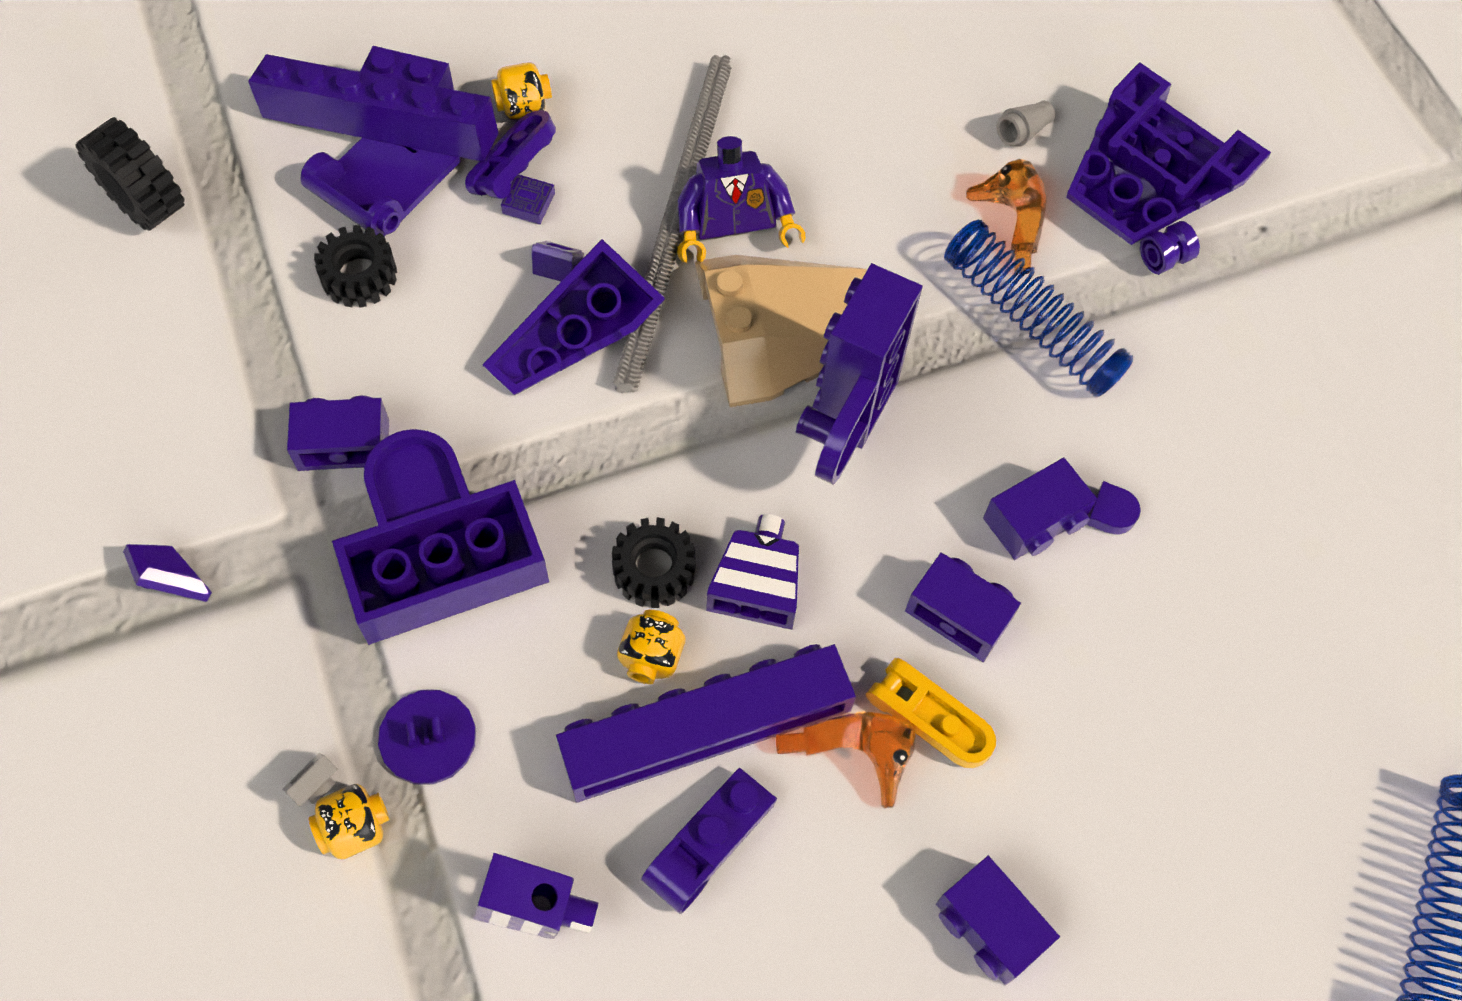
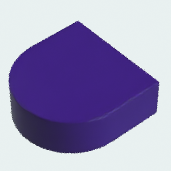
(1114, 510)

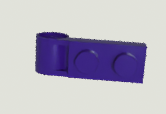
(708, 840)

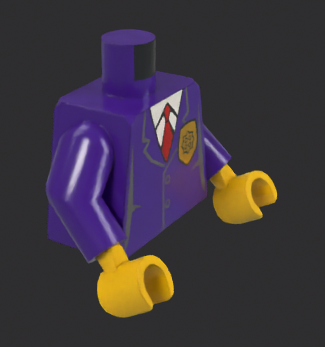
(732, 197)

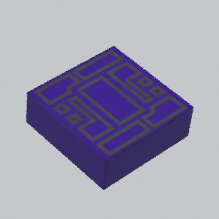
(528, 199)

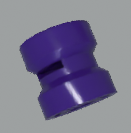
(1175, 245)

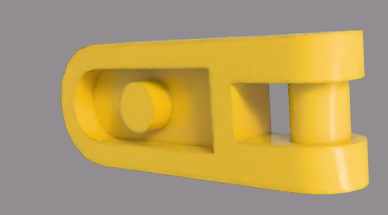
(934, 715)

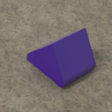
(554, 260)

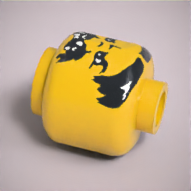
(520, 90)
(651, 646)
(348, 821)

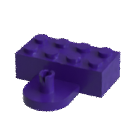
(859, 366)
(433, 540)

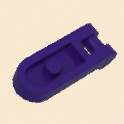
(511, 155)

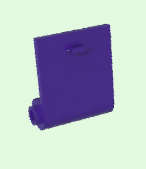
(376, 181)

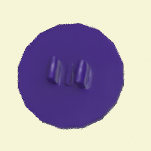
(427, 737)

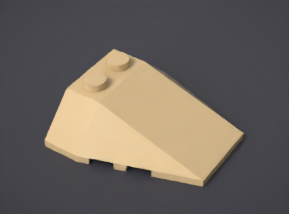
(771, 320)

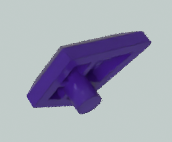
(164, 570)

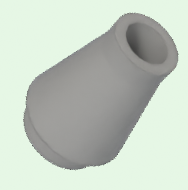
(1022, 123)

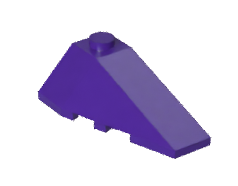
(583, 314)

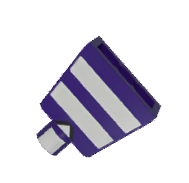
(757, 576)
(509, 895)

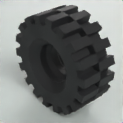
(130, 173)

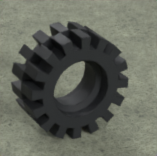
(350, 247)
(653, 537)

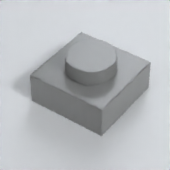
(312, 781)

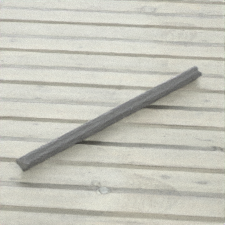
(668, 236)

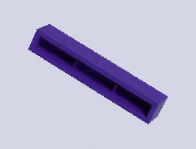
(375, 107)
(704, 721)

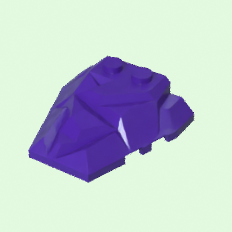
(1155, 162)

